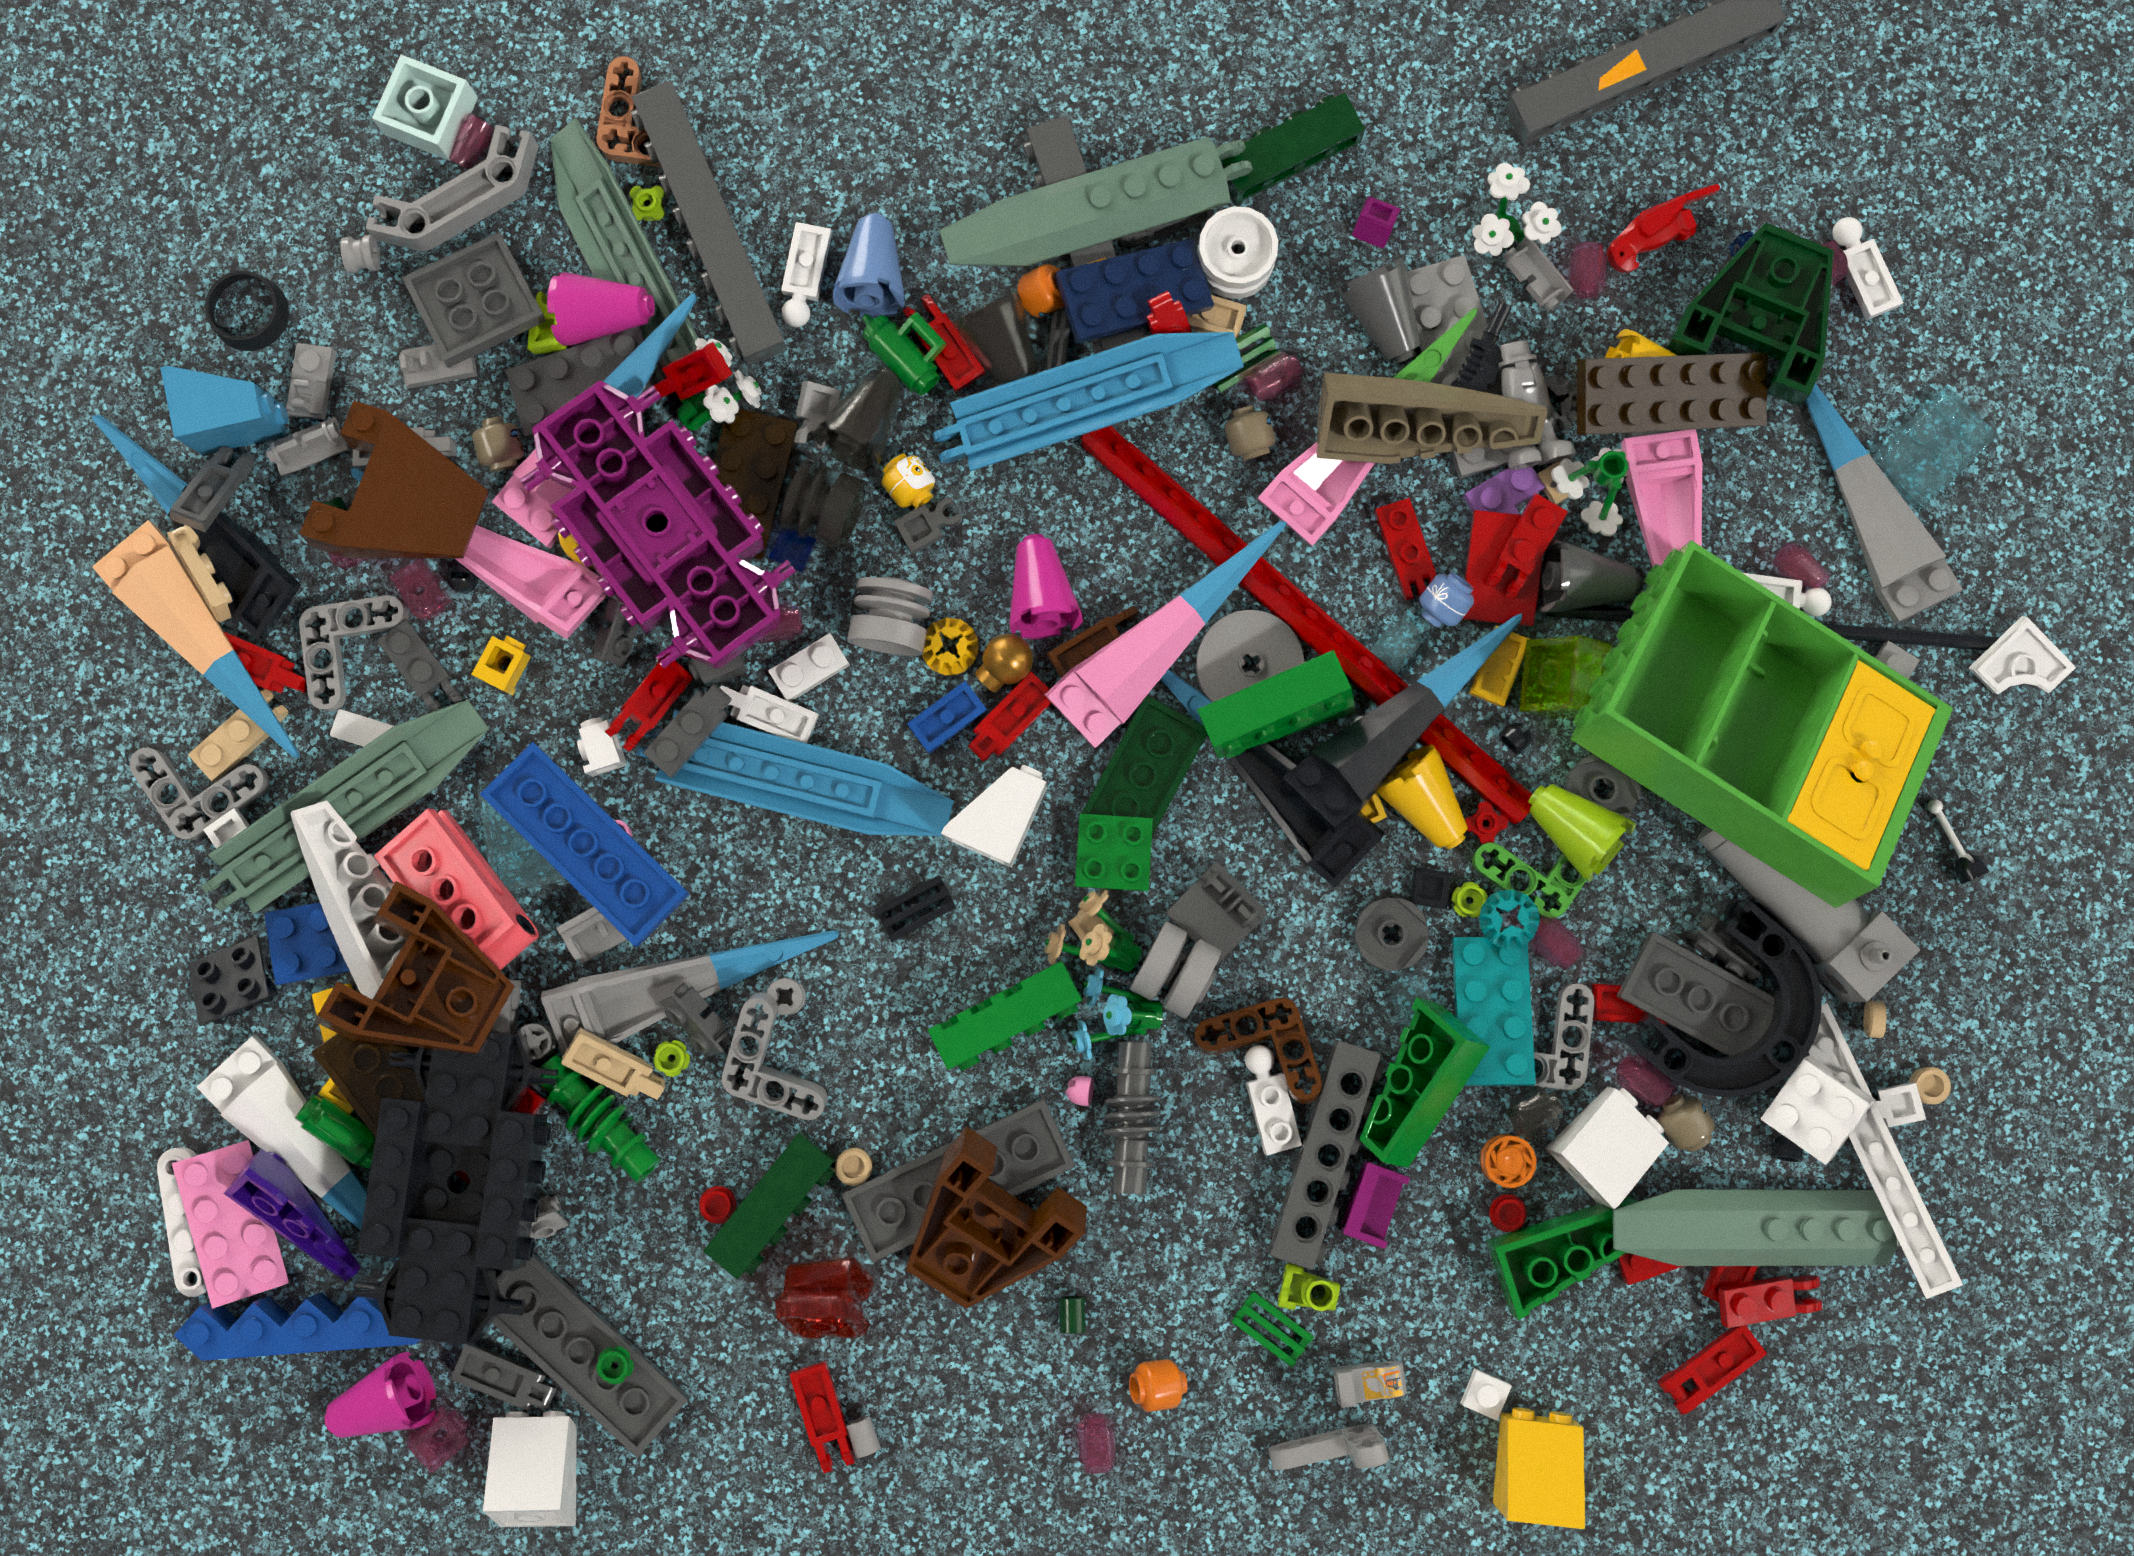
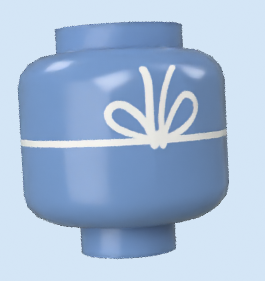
(1446, 599)

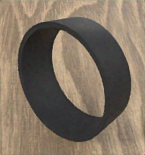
(272, 329)

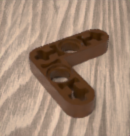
(1278, 1033)

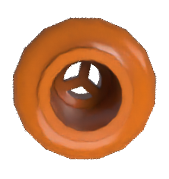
(1040, 291)
(1157, 1385)

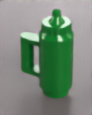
(901, 353)
(337, 1130)

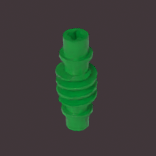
(599, 1123)

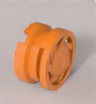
(1508, 1160)

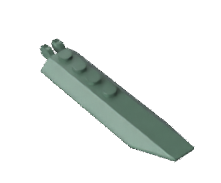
(1097, 206)
(611, 233)
(361, 789)
(1757, 1228)

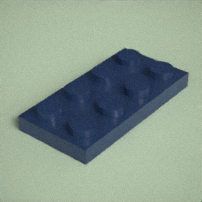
(1114, 292)

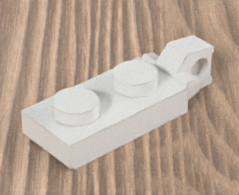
(771, 713)

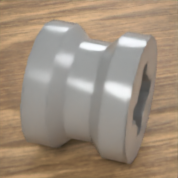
(360, 253)
(795, 996)
(534, 1041)

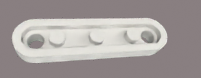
(180, 1240)

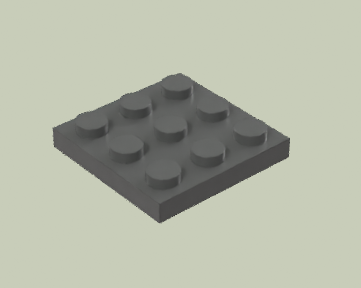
(473, 299)

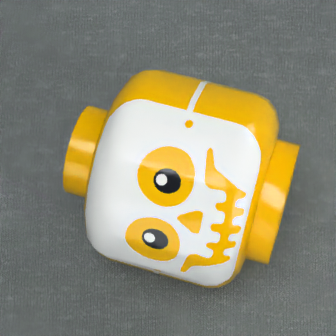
(908, 481)

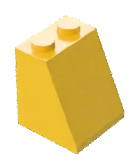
(1540, 1469)

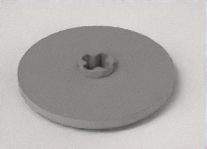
(1242, 634)

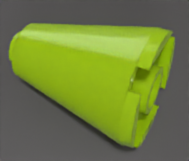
(1580, 828)

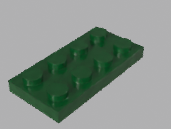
(1147, 764)

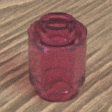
(1588, 269)
(1275, 376)
(789, 626)
(1556, 943)
(1643, 1080)
(1096, 1443)

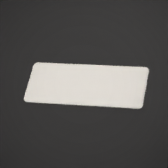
(357, 728)

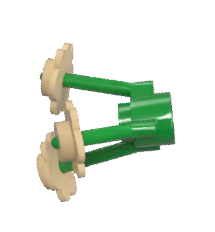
(1098, 944)

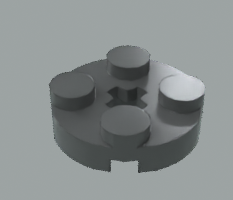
(1583, 778)
(1391, 912)

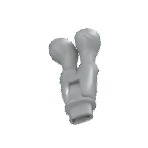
(1525, 382)

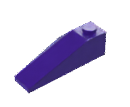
(282, 1203)

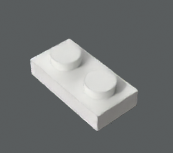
(809, 668)

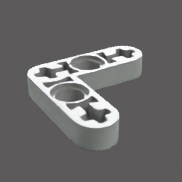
(335, 630)
(186, 803)
(1552, 1062)
(758, 1075)
(1360, 1442)

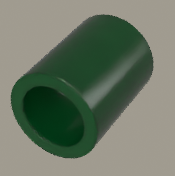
(1072, 1314)

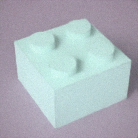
(424, 106)

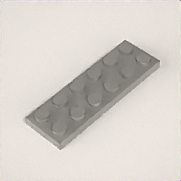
(1440, 298)

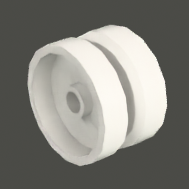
(1237, 252)

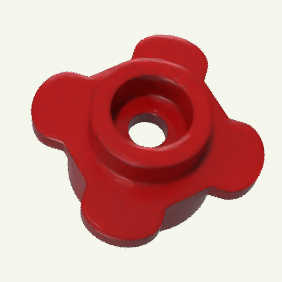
(1496, 823)

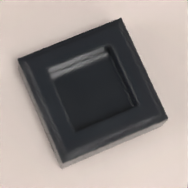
(1430, 888)

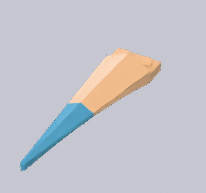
(158, 589)

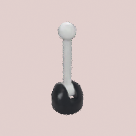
(1968, 865)

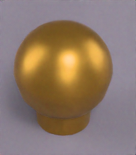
(1005, 661)

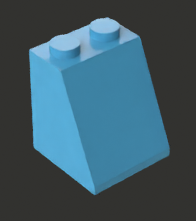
(220, 410)

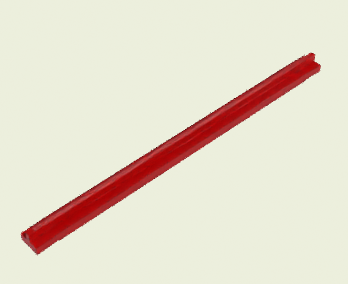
(1302, 615)

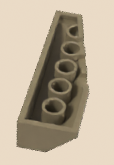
(1405, 418)

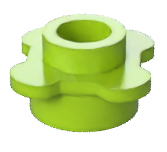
(655, 210)

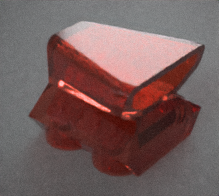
(825, 1299)

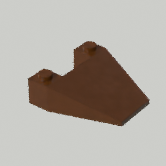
(406, 502)
(436, 991)
(982, 1236)

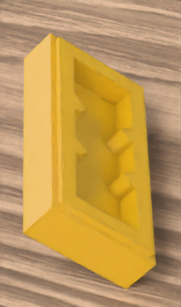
(1499, 671)

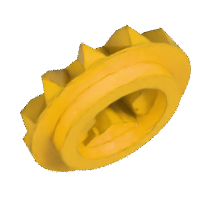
(966, 648)

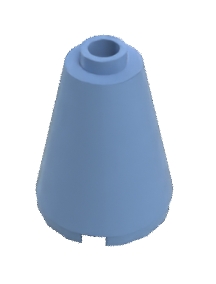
(871, 270)

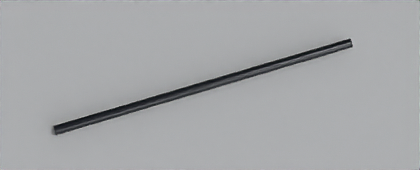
(1848, 632)

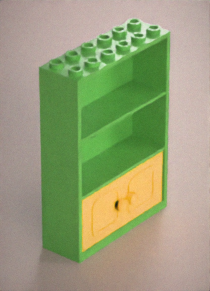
(1763, 725)

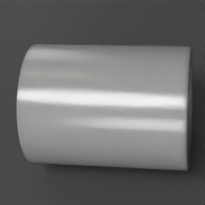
(863, 1436)

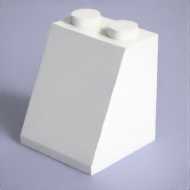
(999, 816)
(1609, 1146)
(532, 1471)

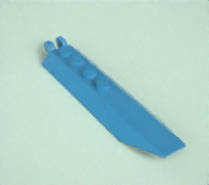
(1087, 395)
(810, 783)

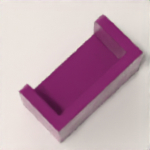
(1372, 1203)

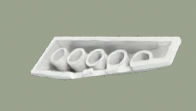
(349, 893)

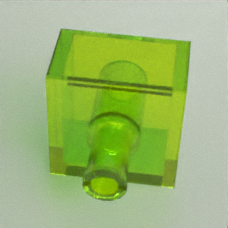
(1560, 675)

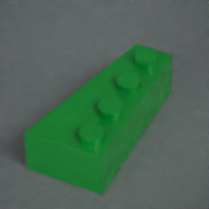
(1279, 706)
(1004, 1016)
(1422, 1083)
(1553, 1255)

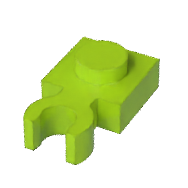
(541, 337)

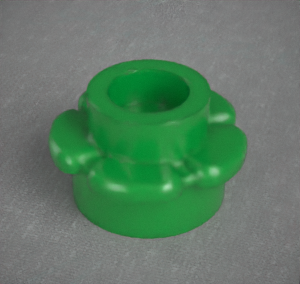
(611, 1374)

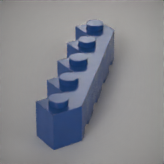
(270, 1330)

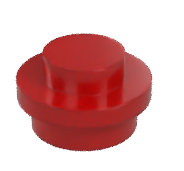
(717, 1204)
(1507, 1213)

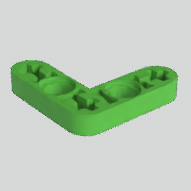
(1552, 883)

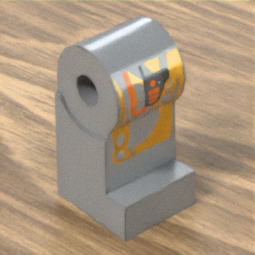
(1369, 1382)

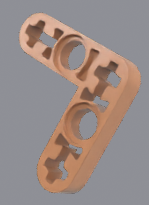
(621, 126)

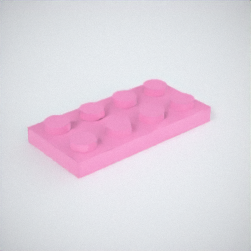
(232, 1245)

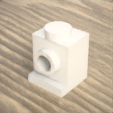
(599, 748)

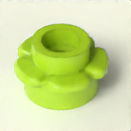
(1471, 890)
(661, 1058)

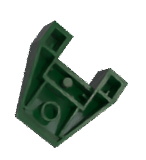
(1770, 301)

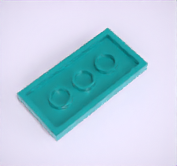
(1495, 1004)

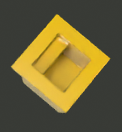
(490, 663)

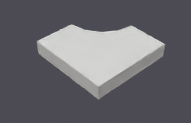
(2022, 657)

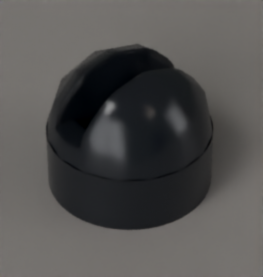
(461, 585)
(1514, 738)
(1786, 1150)

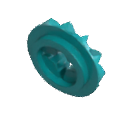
(1491, 921)

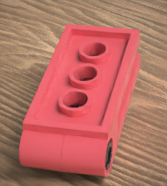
(446, 866)

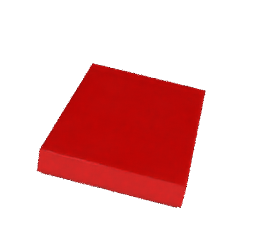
(1486, 539)

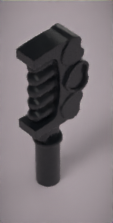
(1484, 358)

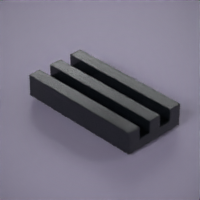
(943, 893)

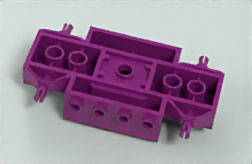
(690, 569)

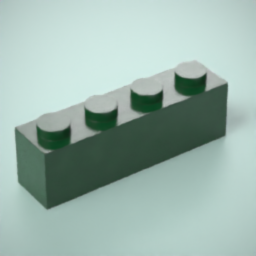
(1296, 145)
(769, 1206)

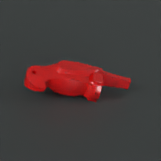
(1655, 229)

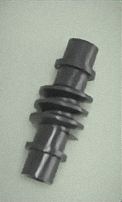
(1132, 1118)

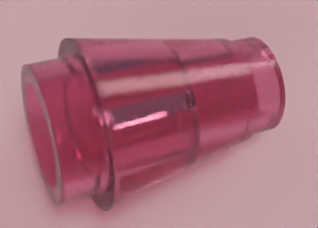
(471, 140)
(1799, 564)

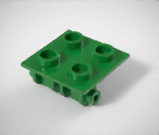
(1114, 852)

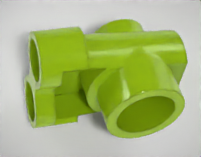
(1297, 1290)

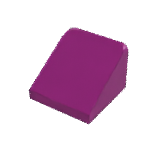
(1375, 222)

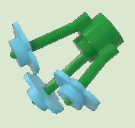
(1140, 1014)

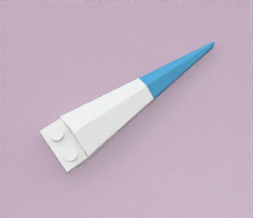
(262, 1103)

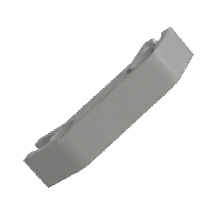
(461, 200)

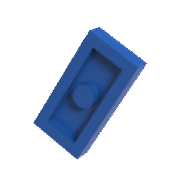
(947, 717)

